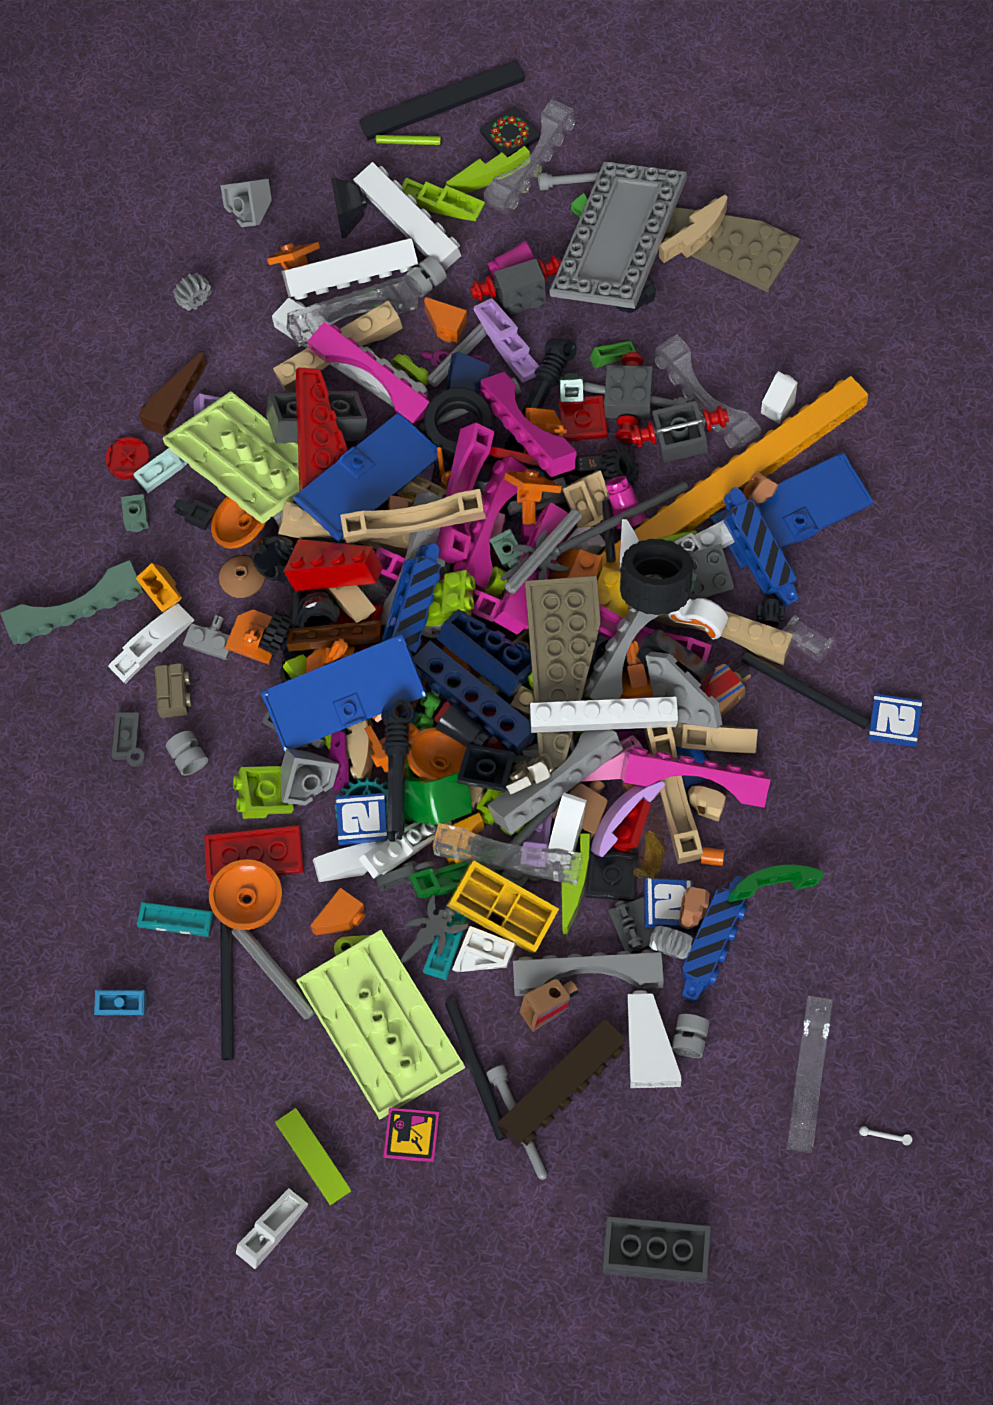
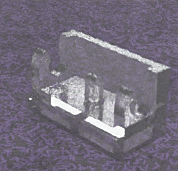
(808, 640)

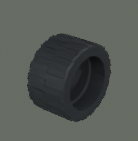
(454, 399)
(657, 558)

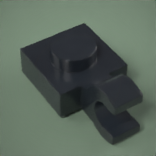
(197, 514)

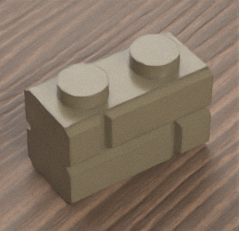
(172, 690)

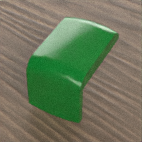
(436, 800)

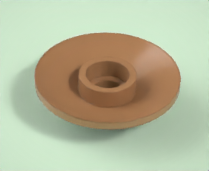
(243, 585)

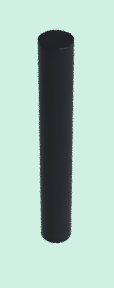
(609, 534)

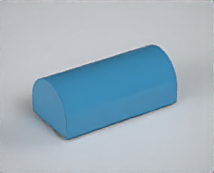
(120, 1002)

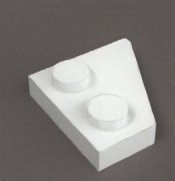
(483, 952)

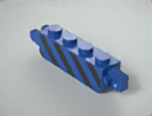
(759, 547)
(414, 596)
(711, 942)

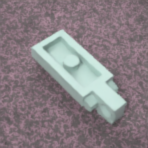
(159, 470)

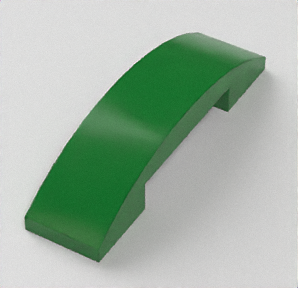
(799, 875)
(439, 881)

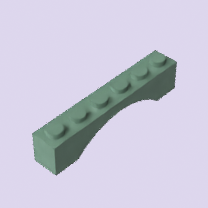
(27, 621)

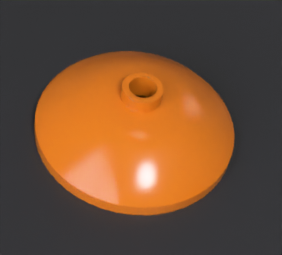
(233, 525)
(434, 754)
(240, 881)

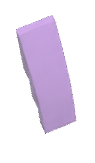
(506, 340)

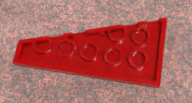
(317, 431)

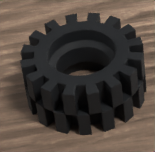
(619, 462)
(275, 632)

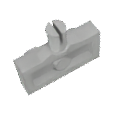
(208, 639)

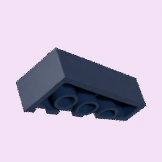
(487, 652)

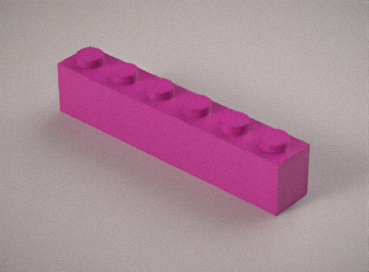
(513, 607)

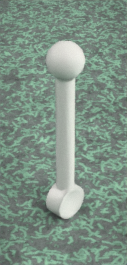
(906, 1139)

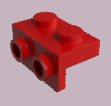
(631, 827)

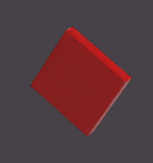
(584, 418)

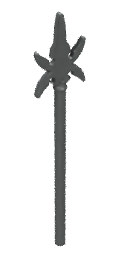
(588, 534)
(438, 923)

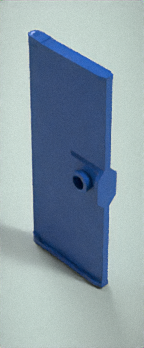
(368, 474)
(809, 503)
(343, 692)

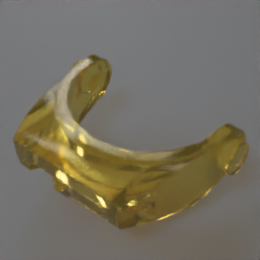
(652, 848)

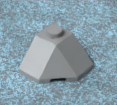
(247, 200)
(305, 776)

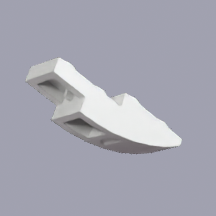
(707, 538)
(150, 641)
(391, 854)

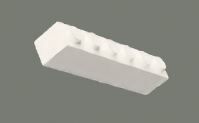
(406, 216)
(350, 267)
(603, 714)

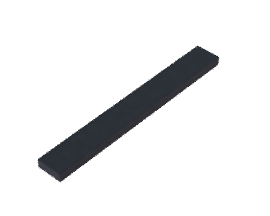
(441, 100)

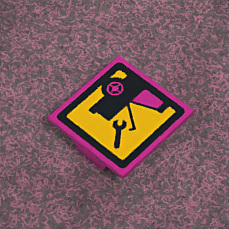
(411, 1135)

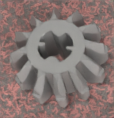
(192, 291)
(671, 942)

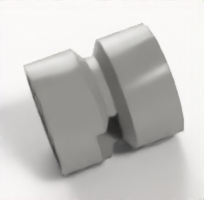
(428, 274)
(187, 753)
(690, 1035)

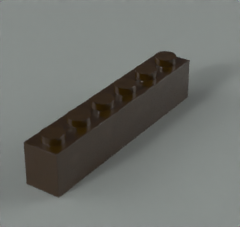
(561, 1084)

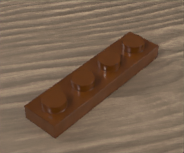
(324, 636)

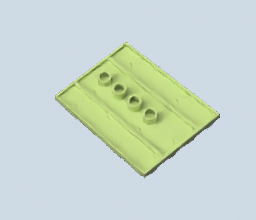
(239, 455)
(380, 1024)

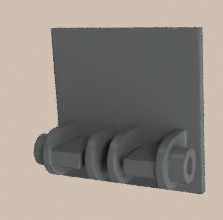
(711, 571)
(629, 924)

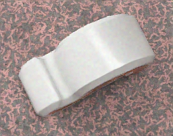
(702, 613)

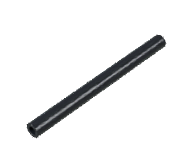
(805, 690)
(227, 1026)
(475, 1067)

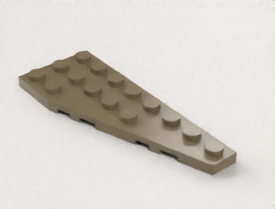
(742, 248)
(562, 641)

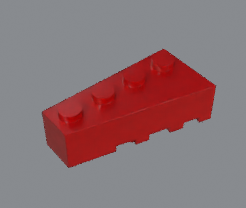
(331, 565)

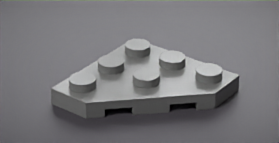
(692, 703)

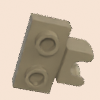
(526, 772)

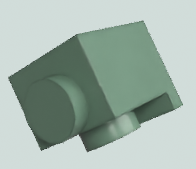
(571, 388)
(135, 513)
(501, 542)

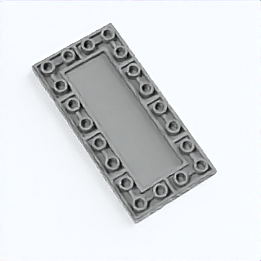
(618, 234)

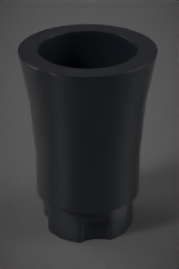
(462, 728)

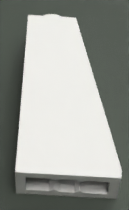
(649, 1047)

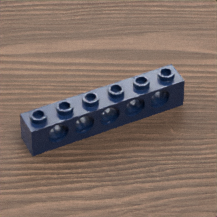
(433, 657)

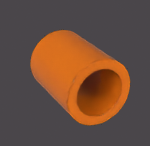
(712, 856)

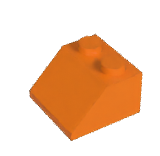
(580, 564)

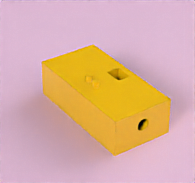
(523, 913)

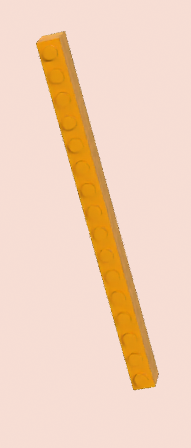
(764, 457)

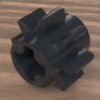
(770, 612)

